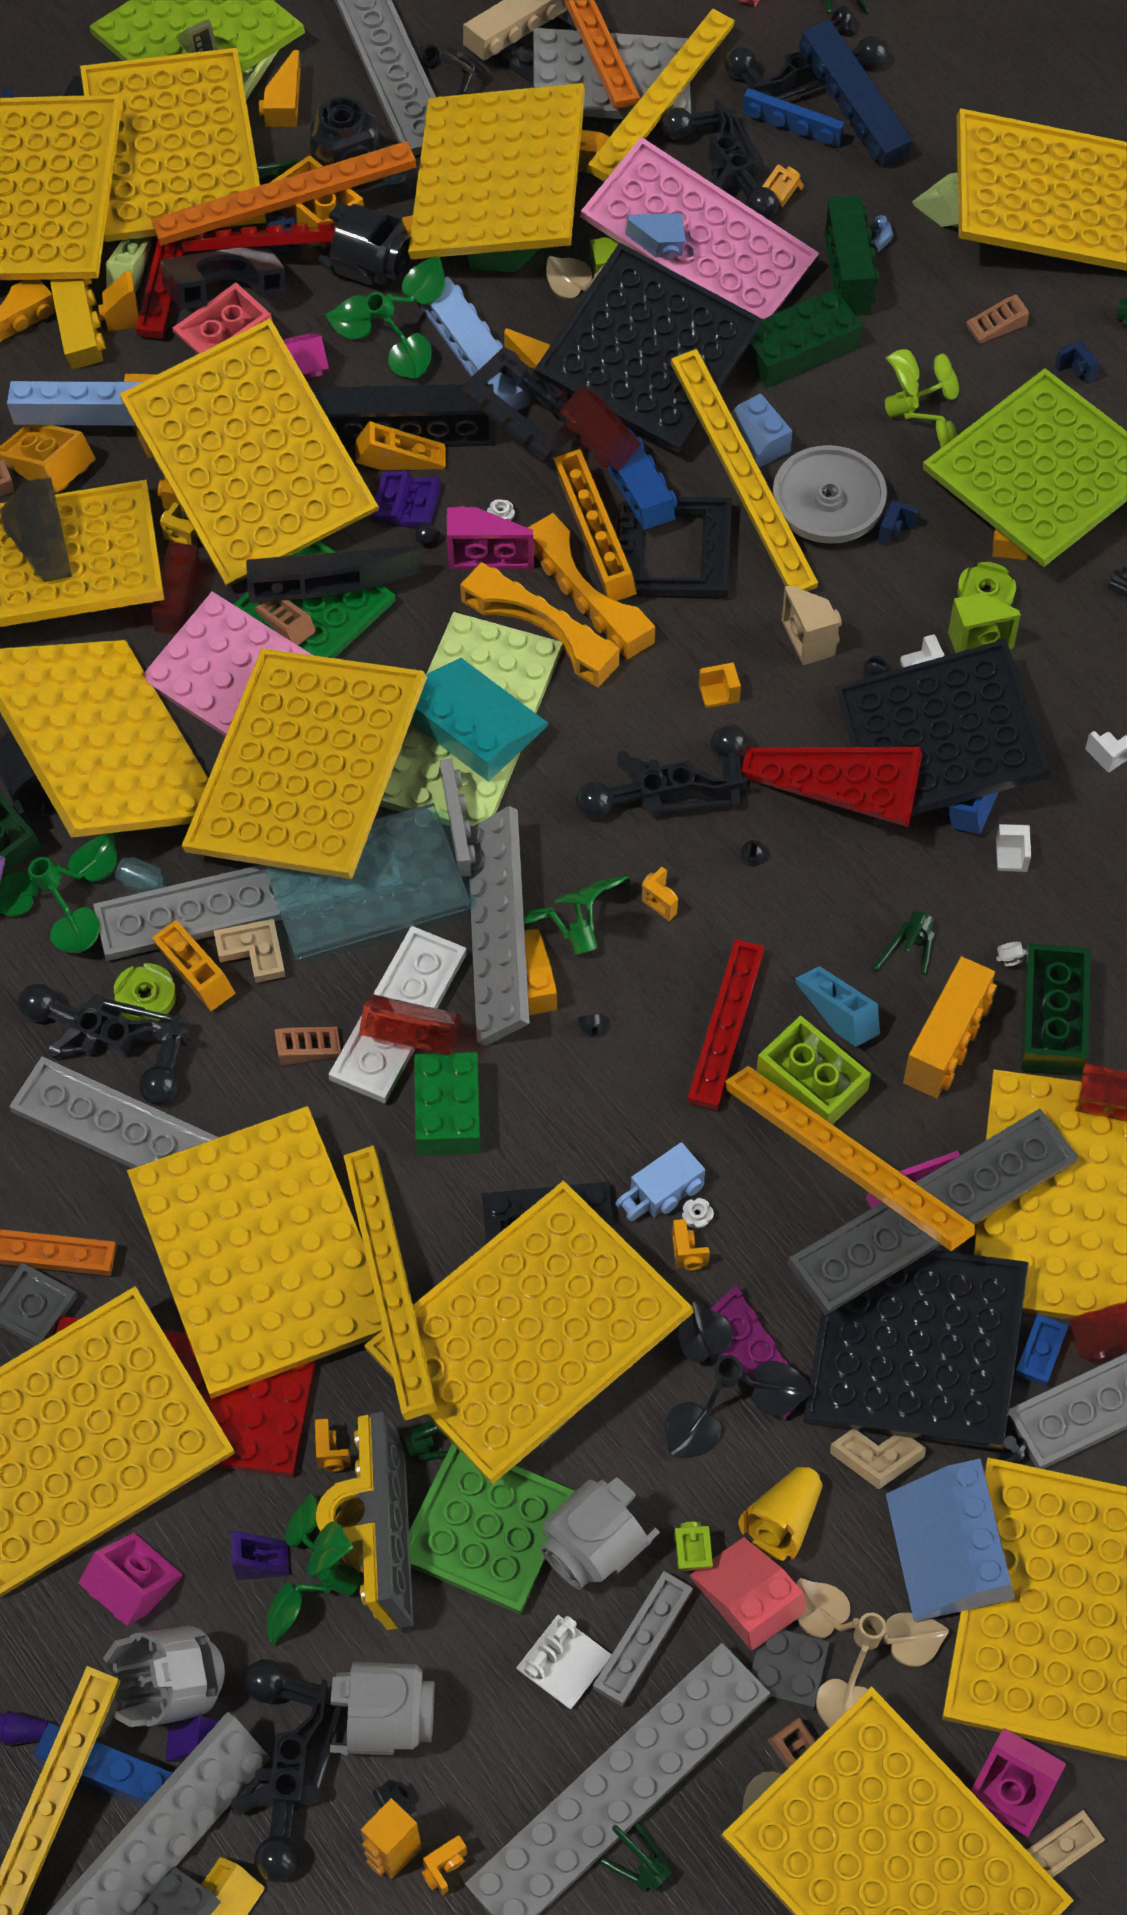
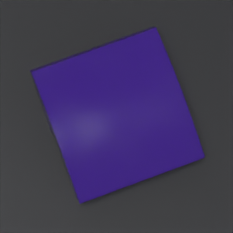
(405, 499)

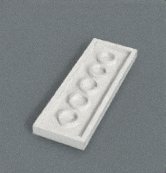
(416, 975)

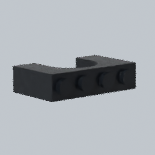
(187, 275)

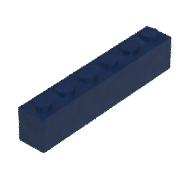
(855, 93)

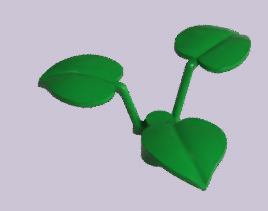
(354, 317)
(77, 930)
(581, 930)
(327, 1550)

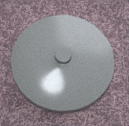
(830, 494)

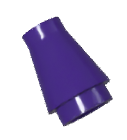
(19, 1728)

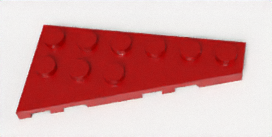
(859, 779)

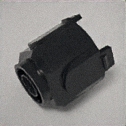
(343, 132)
(367, 246)
(22, 782)

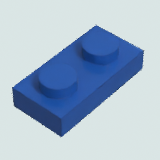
(1041, 1350)

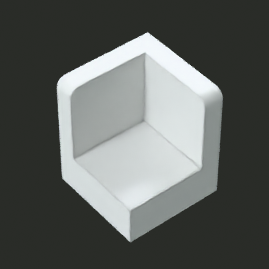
(930, 650)
(1107, 750)
(1013, 848)

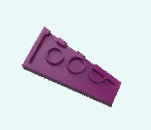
(749, 1339)

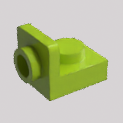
(693, 1547)

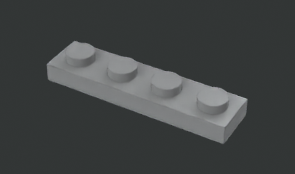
(455, 807)
(642, 1638)

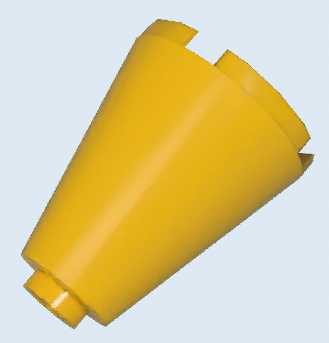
(783, 1514)

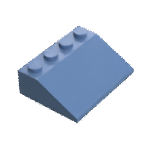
(949, 1542)

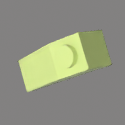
(129, 255)

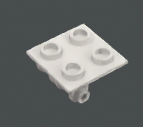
(564, 1661)

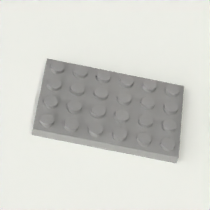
(563, 60)

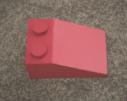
(221, 319)
(751, 1592)

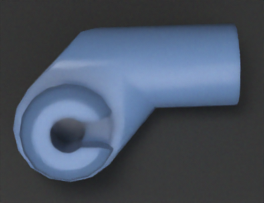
(883, 233)

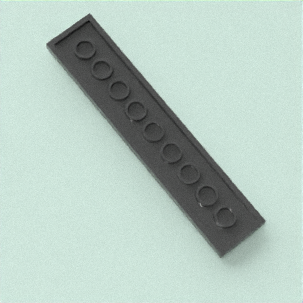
(971, 1185)

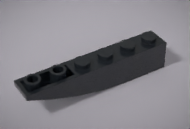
(328, 573)

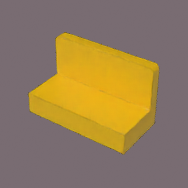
(233, 1887)

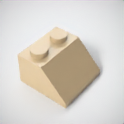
(810, 624)

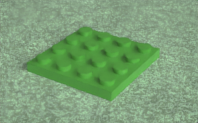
(484, 1533)

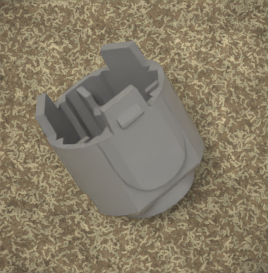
(594, 1533)
(165, 1675)
(386, 1707)

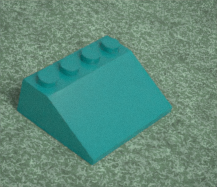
(474, 718)

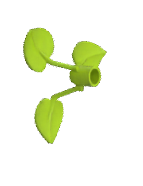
(907, 401)

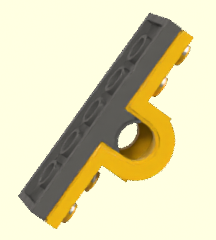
(376, 1520)

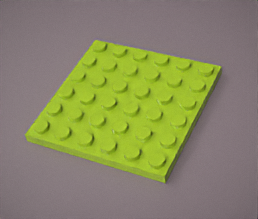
(151, 26)
(1038, 467)

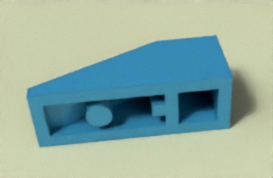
(842, 1006)

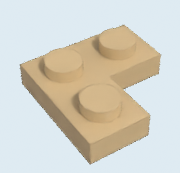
(255, 941)
(875, 1462)

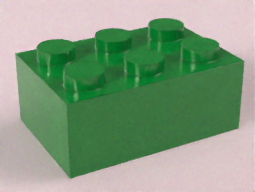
(447, 1104)

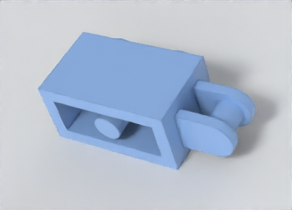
(663, 1184)

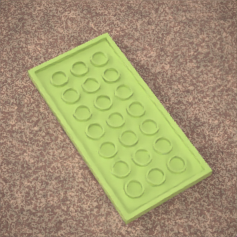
(511, 659)

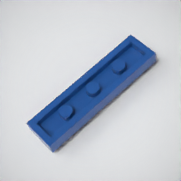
(793, 118)

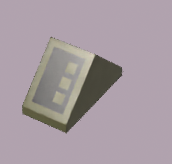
(198, 38)

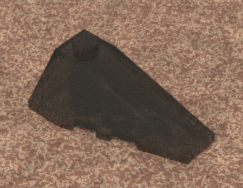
(36, 528)

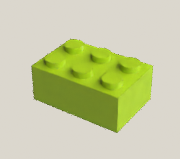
(814, 1070)

